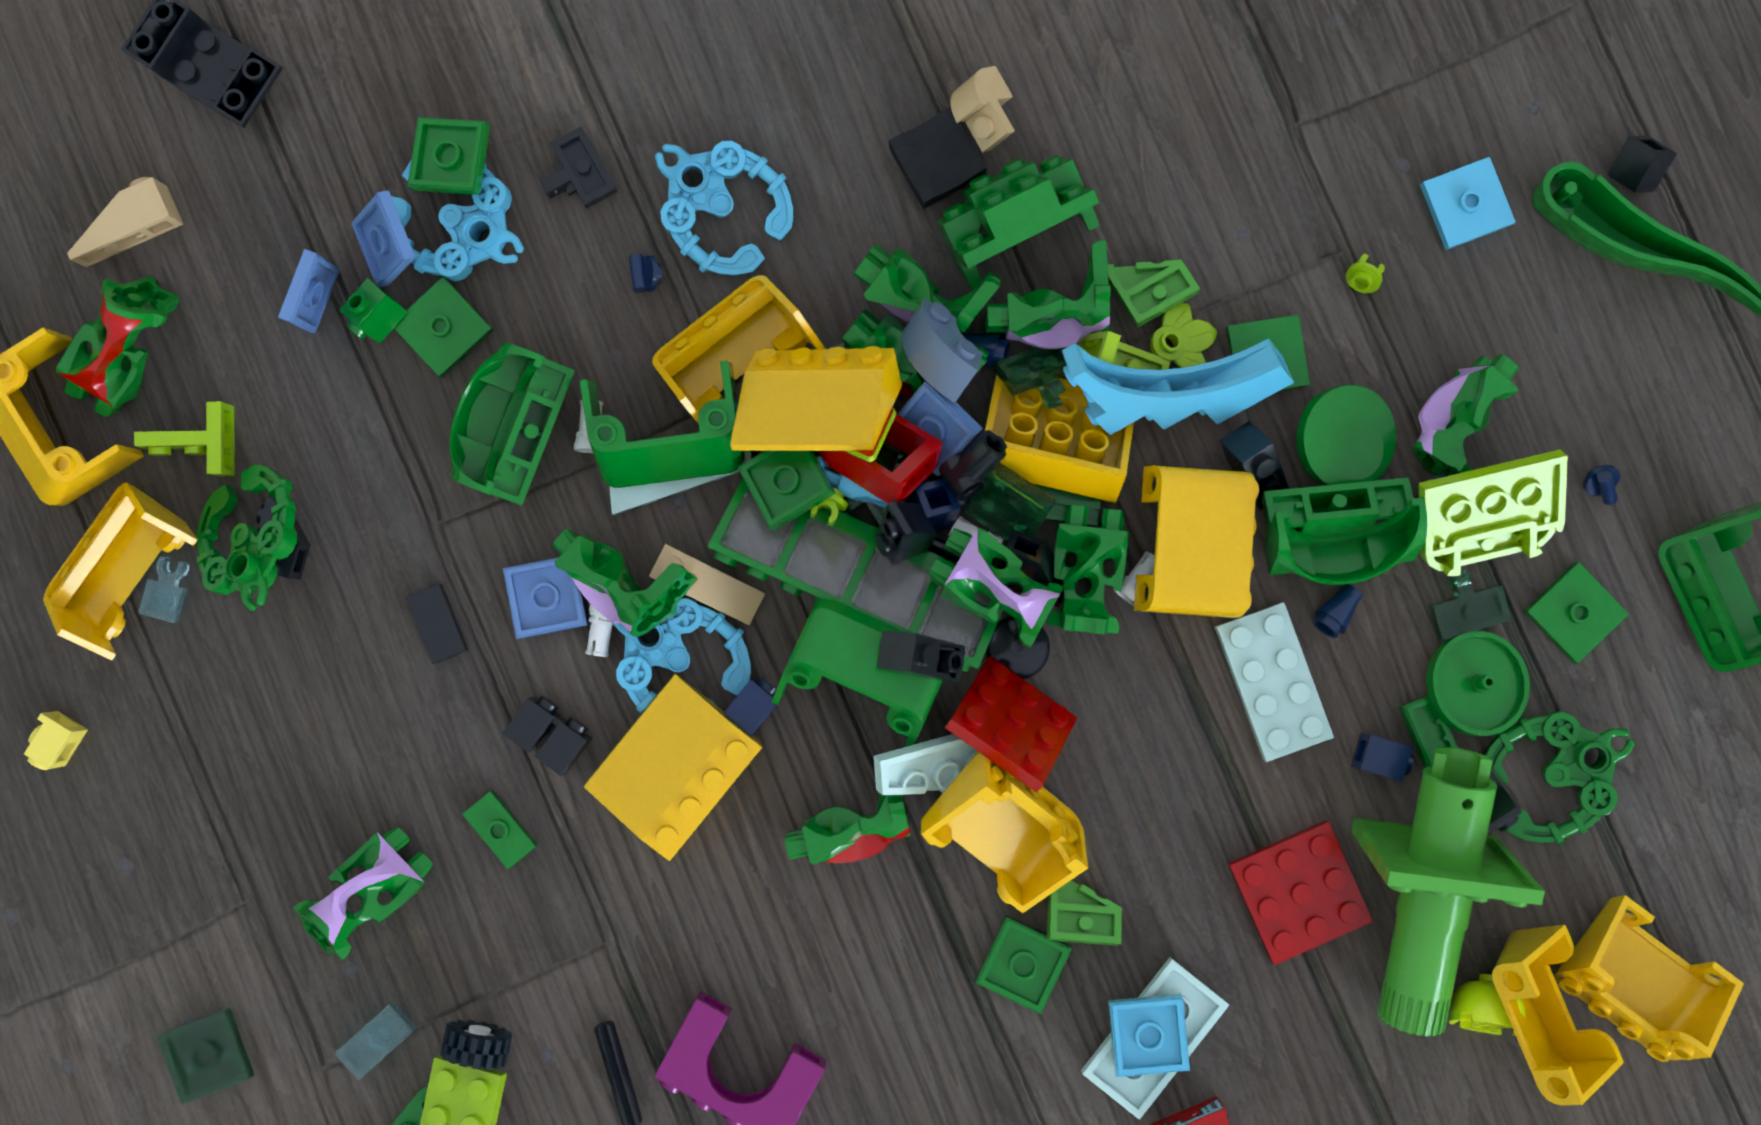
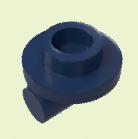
(645, 273)
(1602, 482)

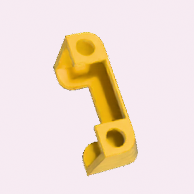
(1200, 542)
(1647, 987)
(1563, 1060)

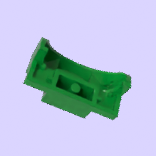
(1013, 209)
(506, 421)
(1338, 532)

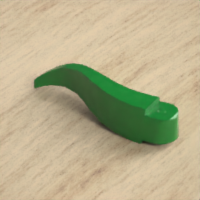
(1610, 226)

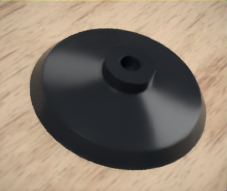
(1013, 654)

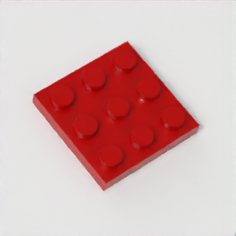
(1012, 723)
(1300, 892)

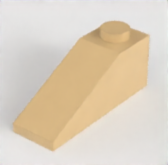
(128, 220)
(713, 586)

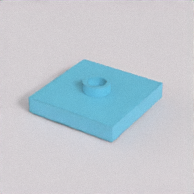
(1467, 203)
(1148, 1035)

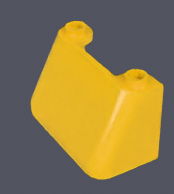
(1010, 828)

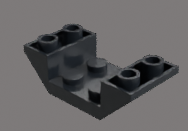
(202, 60)

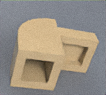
(979, 105)

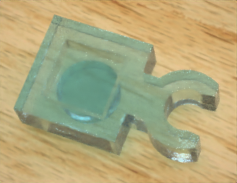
(164, 597)

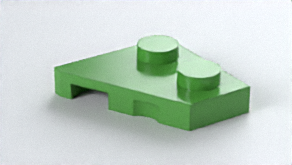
(1151, 288)
(1082, 916)

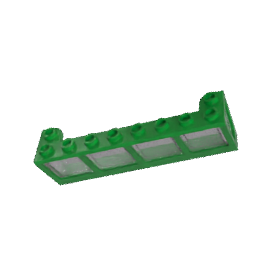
(847, 567)

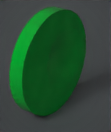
(1346, 435)
(1478, 683)

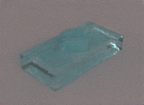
(375, 1041)

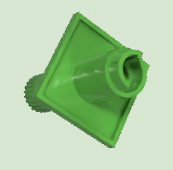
(1439, 872)

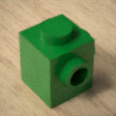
(372, 312)

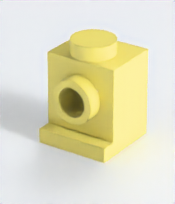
(54, 741)

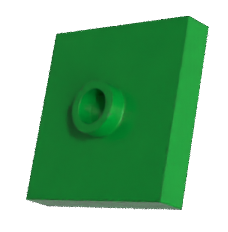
(448, 155)
(442, 327)
(1286, 337)
(786, 484)
(1576, 612)
(1023, 964)

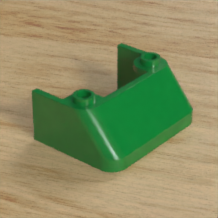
(668, 457)
(1714, 589)
(845, 649)

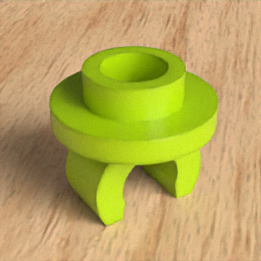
(1364, 276)
(833, 504)

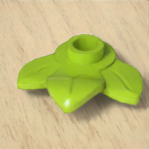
(1187, 336)

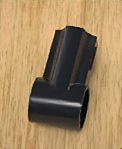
(967, 469)

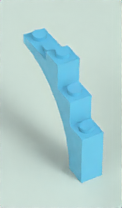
(1167, 396)

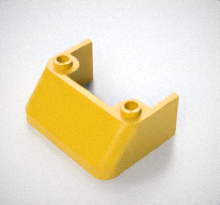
(733, 330)
(54, 473)
(108, 565)

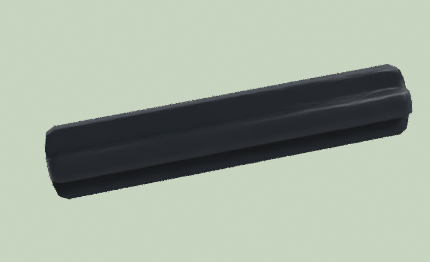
(618, 1073)

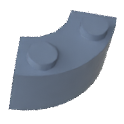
(940, 350)

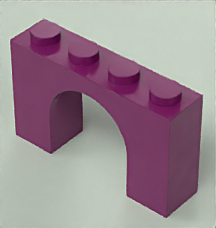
(690, 1071)

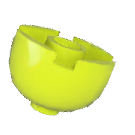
(1480, 1007)

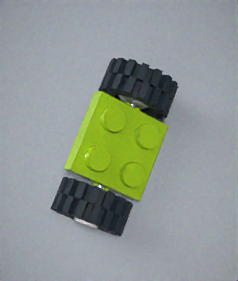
(462, 1080)

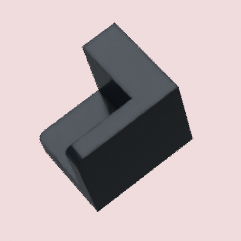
(1641, 164)

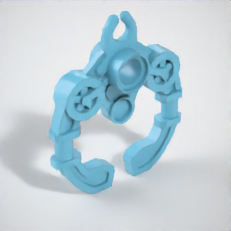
(711, 196)
(465, 225)
(670, 652)

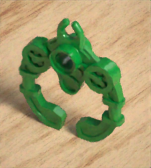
(252, 552)
(1566, 768)

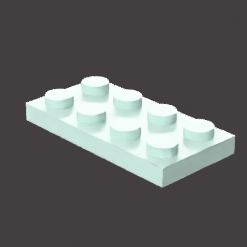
(1274, 682)
(1201, 1012)

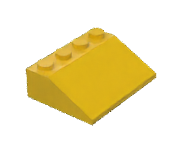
(815, 399)
(1059, 444)
(672, 767)

